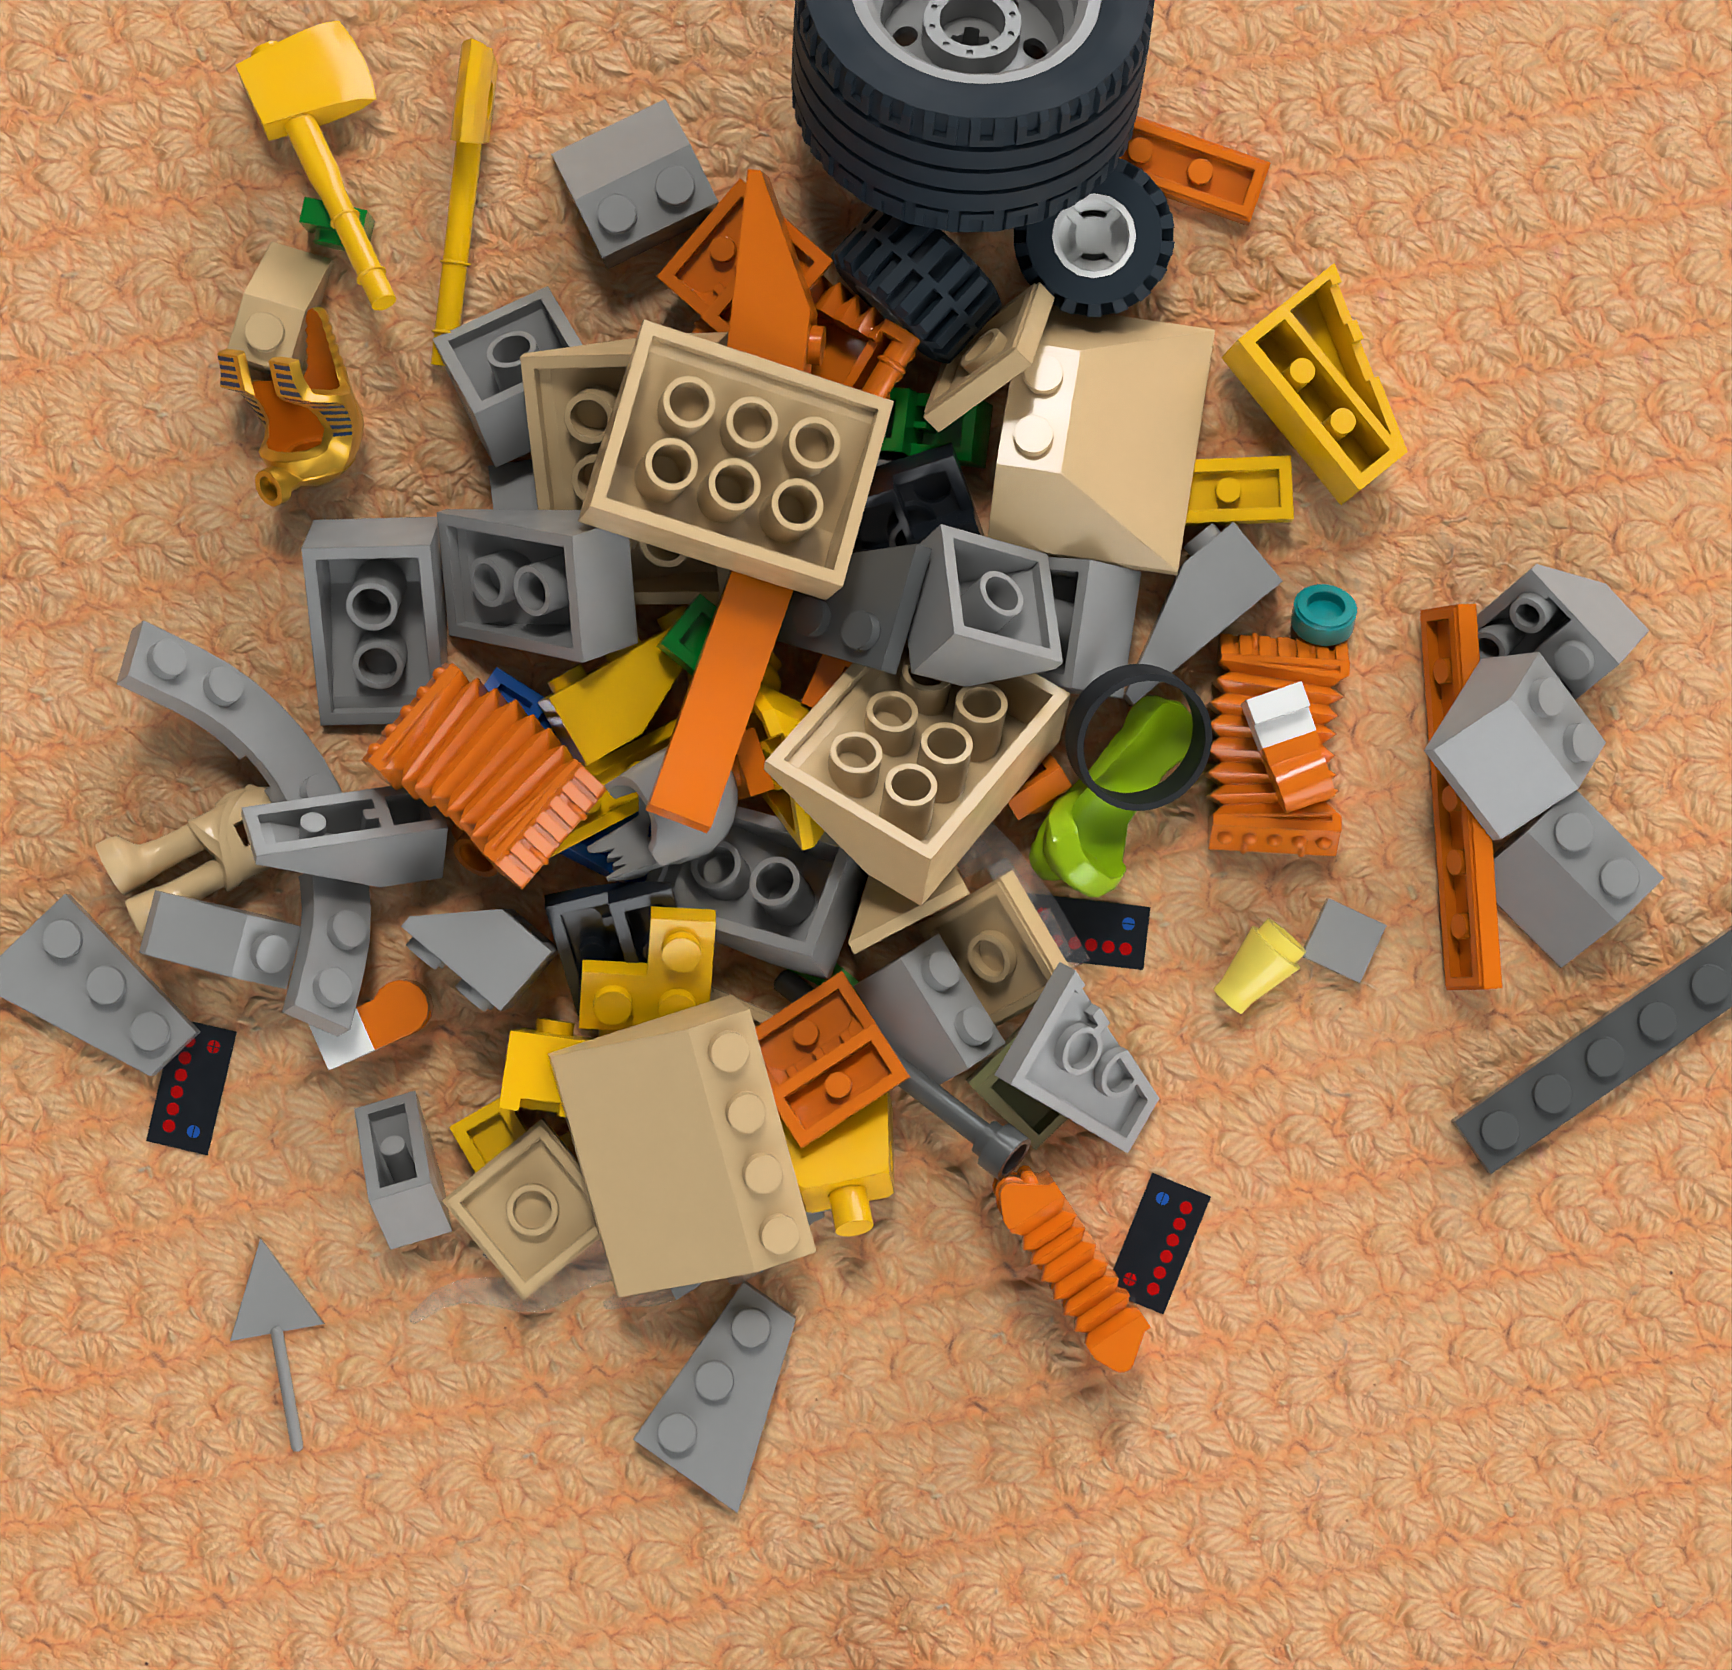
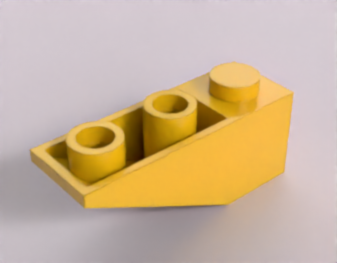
(615, 700)

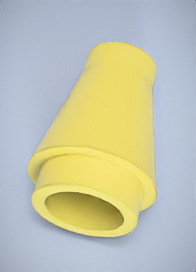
(1259, 965)

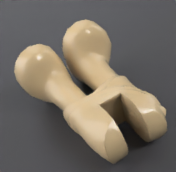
(215, 831)

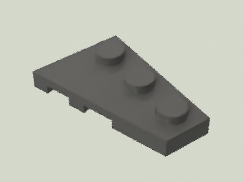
(868, 615)

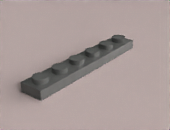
(1600, 1056)

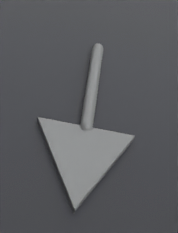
(270, 1307)

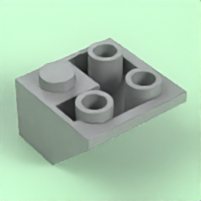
(1566, 618)

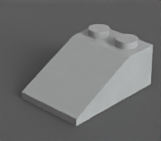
(537, 582)
(373, 614)
(771, 894)

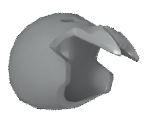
(669, 840)

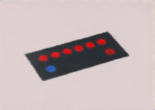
(1109, 931)
(192, 1091)
(1159, 1241)

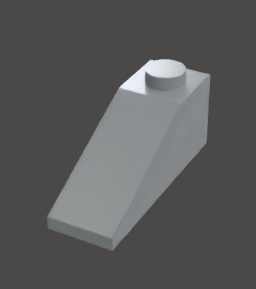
(1206, 596)
(351, 836)

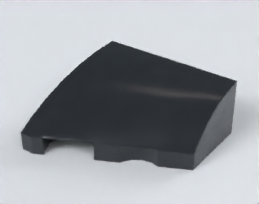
(914, 498)

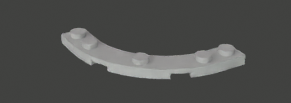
(256, 726)

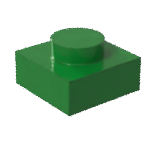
(317, 220)
(688, 634)

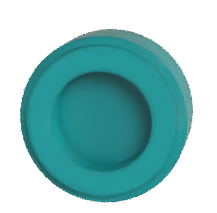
(1324, 615)

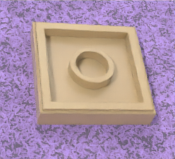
(991, 358)
(998, 946)
(528, 1209)

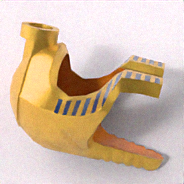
(307, 419)

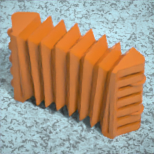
(860, 343)
(487, 771)
(1249, 809)
(1072, 1266)

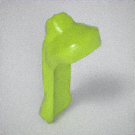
(1086, 836)

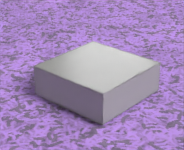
(1343, 940)

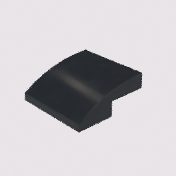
(604, 924)

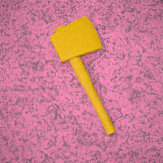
(296, 90)
(470, 130)

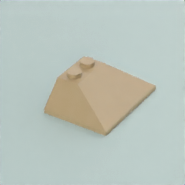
(1103, 441)

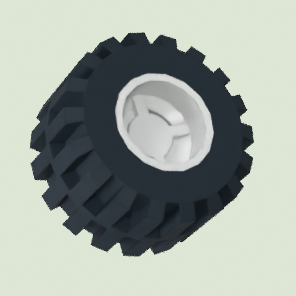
(1103, 248)
(918, 282)

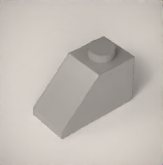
(220, 939)
(401, 1170)

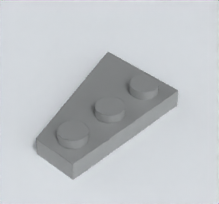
(91, 988)
(1076, 1064)
(721, 1397)

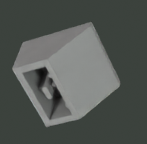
(489, 949)

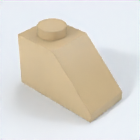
(276, 305)

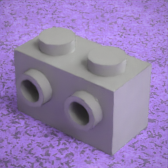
(930, 1011)

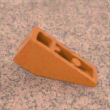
(771, 298)

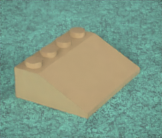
(567, 411)
(737, 461)
(915, 765)
(683, 1149)

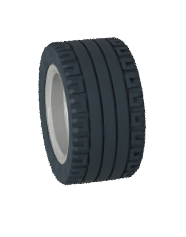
(969, 104)

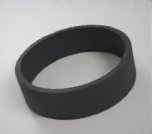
(1186, 773)

